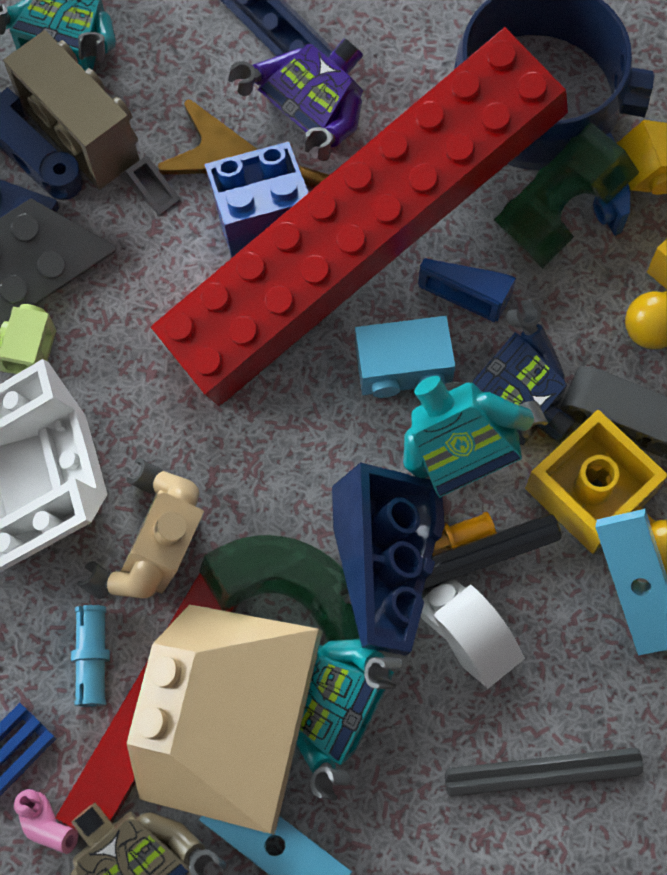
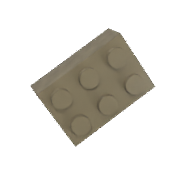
(73, 108)

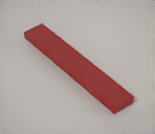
(109, 772)

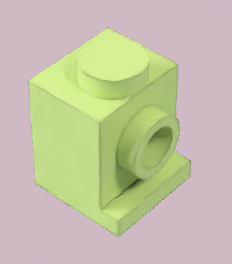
(25, 338)

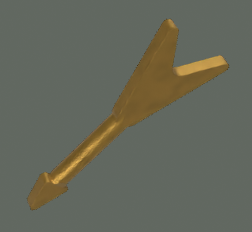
(216, 144)

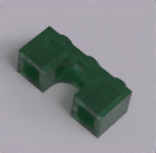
(585, 166)

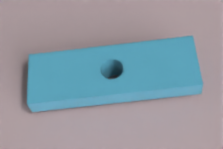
(635, 555)
(298, 858)

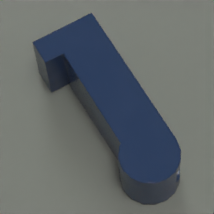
(52, 170)

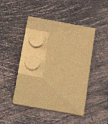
(222, 715)

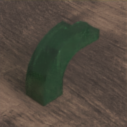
(286, 568)

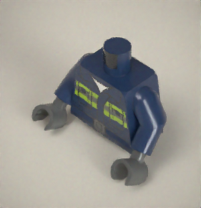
(528, 371)

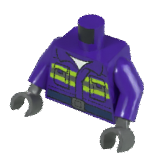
(309, 91)

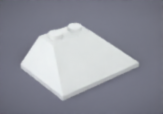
(46, 464)

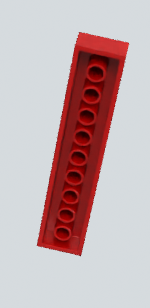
(362, 216)

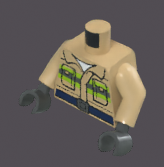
(159, 542)

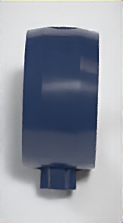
(587, 25)

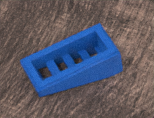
(468, 287)

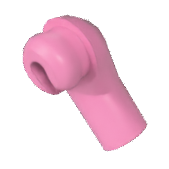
(40, 822)

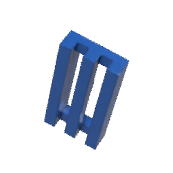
(32, 725)

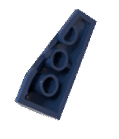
(386, 546)

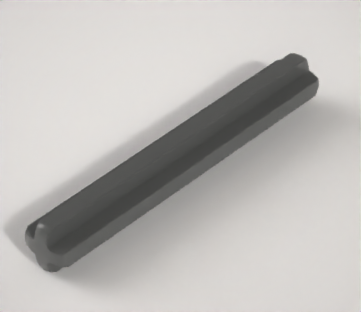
(543, 772)

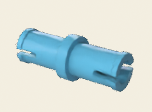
(90, 655)

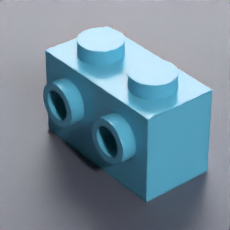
(403, 355)

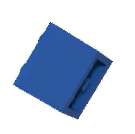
(254, 191)

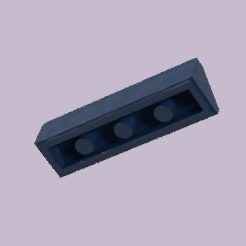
(277, 25)

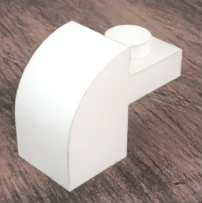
(472, 630)

